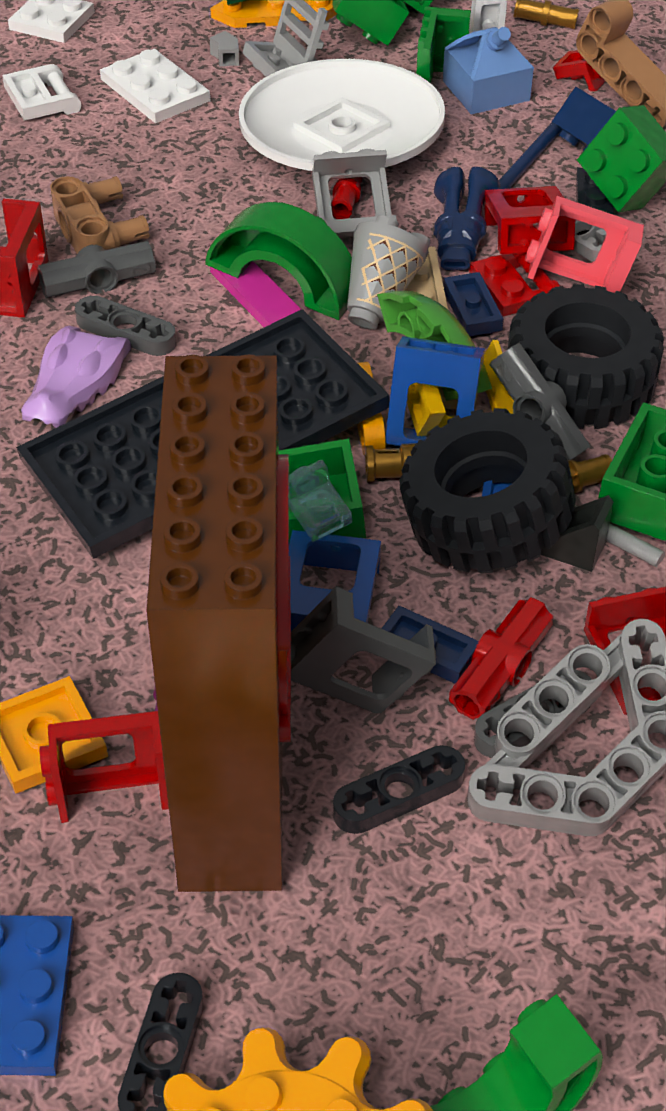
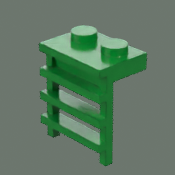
(439, 30)

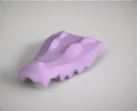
(72, 374)

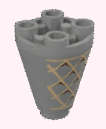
(382, 262)

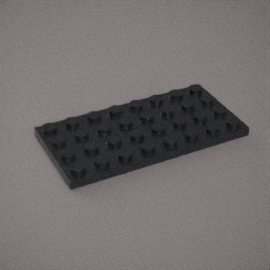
(105, 462)

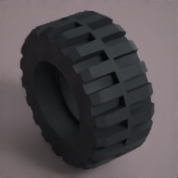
(597, 325)
(495, 527)

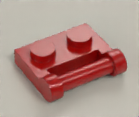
(506, 284)

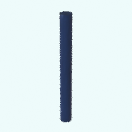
(529, 156)

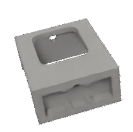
(337, 165)

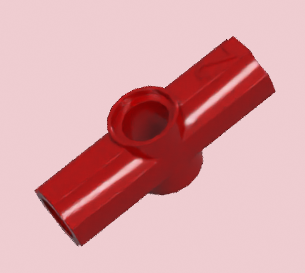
(501, 658)

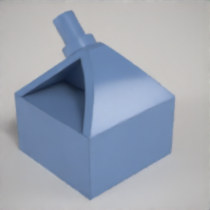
(487, 71)

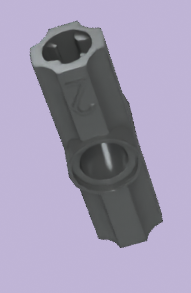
(96, 269)
(538, 397)

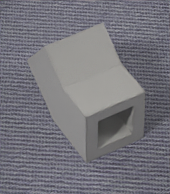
(225, 48)

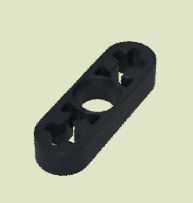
(410, 771)
(156, 1028)

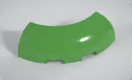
(428, 320)

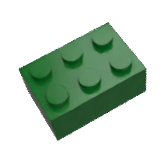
(639, 475)

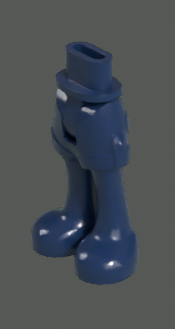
(461, 232)

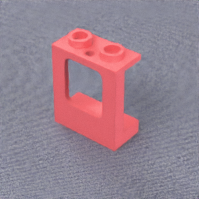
(614, 256)

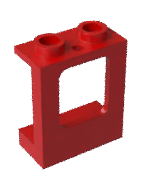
(517, 218)
(23, 247)
(613, 615)
(143, 770)

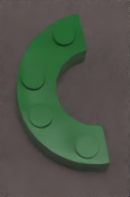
(294, 242)
(542, 1069)

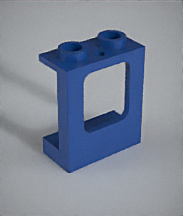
(436, 365)
(349, 554)

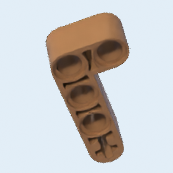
(619, 60)

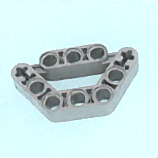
(506, 768)

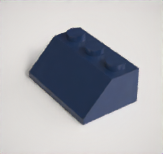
(581, 118)

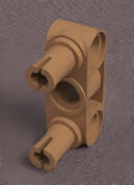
(81, 219)

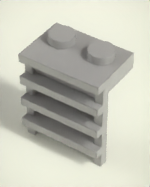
(285, 49)

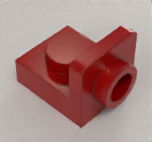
(576, 67)

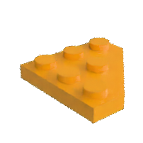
(261, 11)

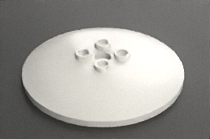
(342, 110)

